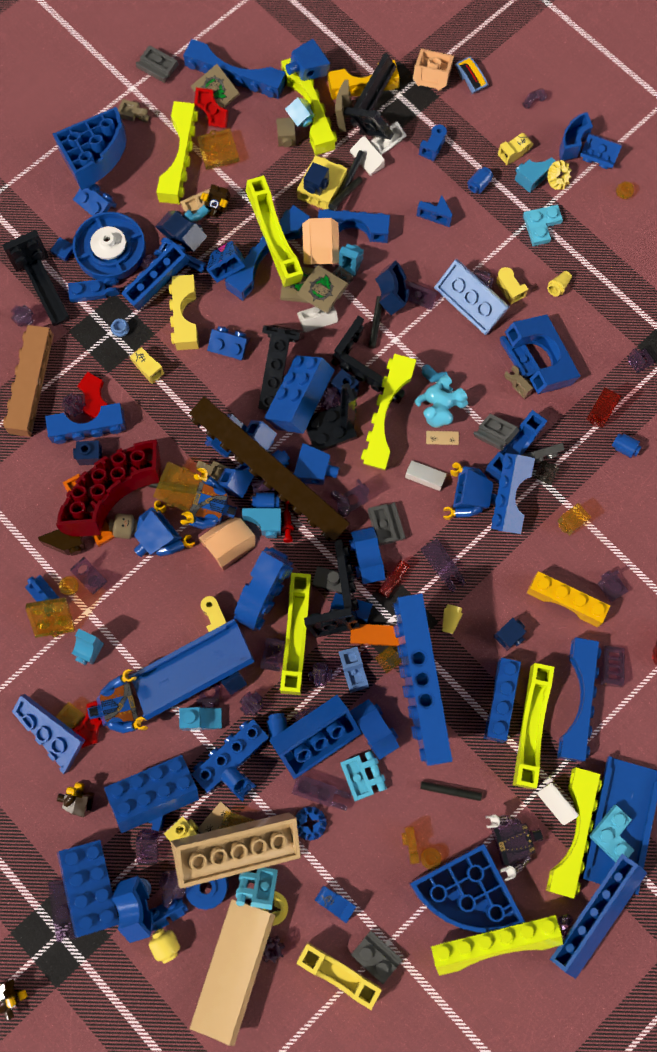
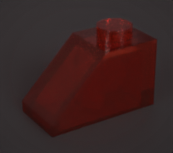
(603, 407)

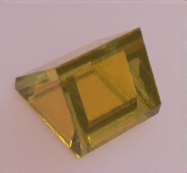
(388, 659)

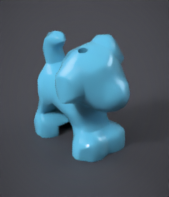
(443, 400)

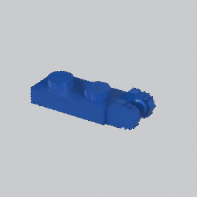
(92, 289)
(521, 358)

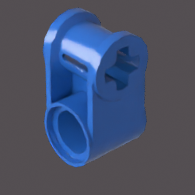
(236, 782)

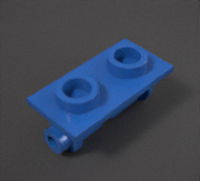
(40, 589)
(160, 913)

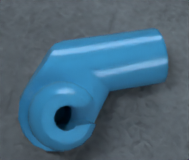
(198, 215)
(430, 374)

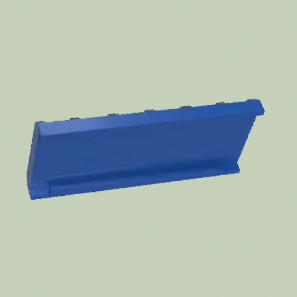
(191, 669)
(635, 793)

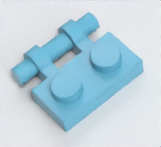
(357, 779)
(263, 890)

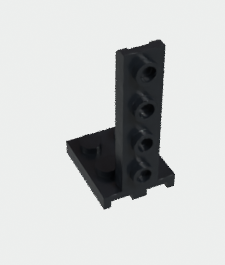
(362, 113)
(27, 253)
(276, 360)
(351, 365)
(336, 424)
(338, 620)

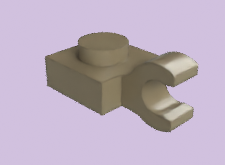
(130, 110)
(519, 383)
(214, 470)

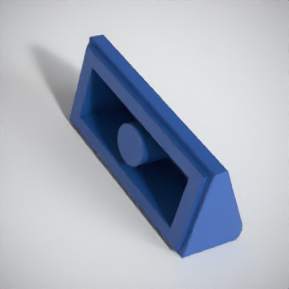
(364, 607)

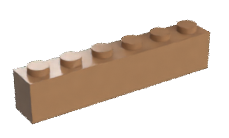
(28, 381)

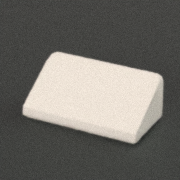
(383, 145)
(372, 160)
(315, 318)
(425, 475)
(557, 804)

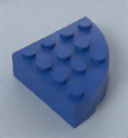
(92, 146)
(259, 594)
(468, 893)

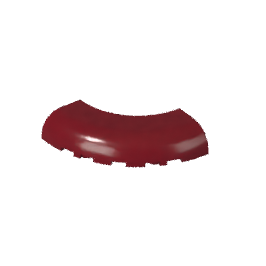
(107, 484)

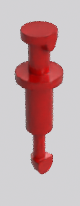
(287, 528)

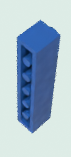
(598, 916)

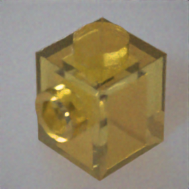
(573, 519)

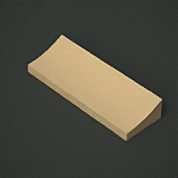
(235, 849)
(232, 972)

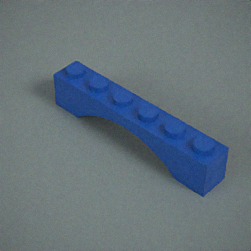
(264, 80)
(242, 281)
(584, 660)

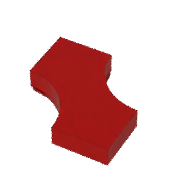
(216, 115)
(91, 387)
(89, 728)

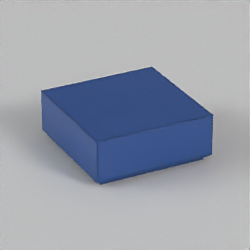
(62, 249)

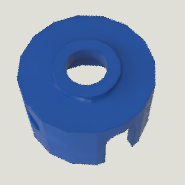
(211, 900)

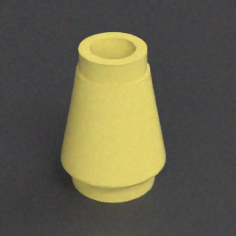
(558, 285)
(451, 618)

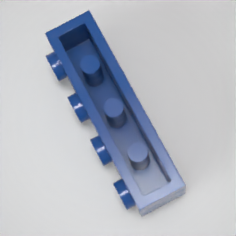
(155, 276)
(232, 753)

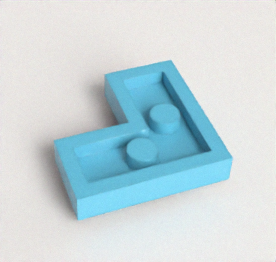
(539, 220)
(607, 834)

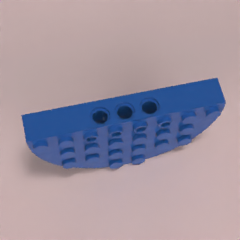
(421, 680)

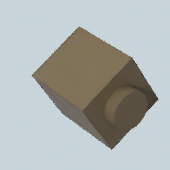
(286, 132)

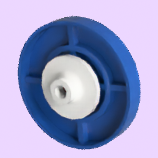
(109, 246)

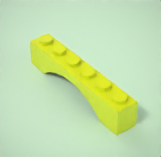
(321, 135)
(170, 183)
(264, 210)
(400, 374)
(296, 634)
(529, 747)
(565, 875)
(532, 935)

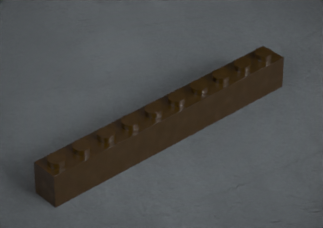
(266, 466)

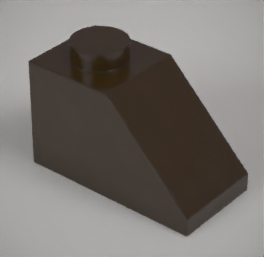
(63, 543)

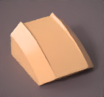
(432, 69)
(320, 241)
(229, 541)

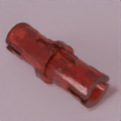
(394, 578)

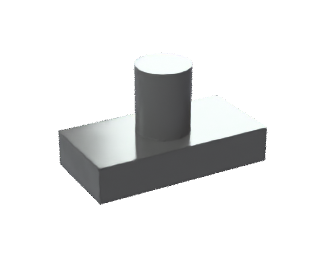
(328, 580)

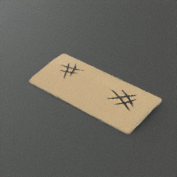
(442, 437)
(214, 819)

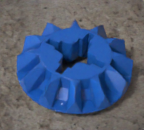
(319, 827)

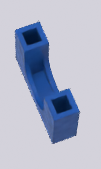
(542, 333)

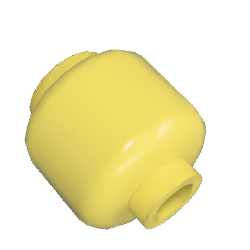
(164, 945)

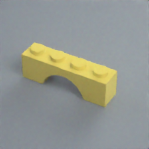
(185, 332)
(340, 975)

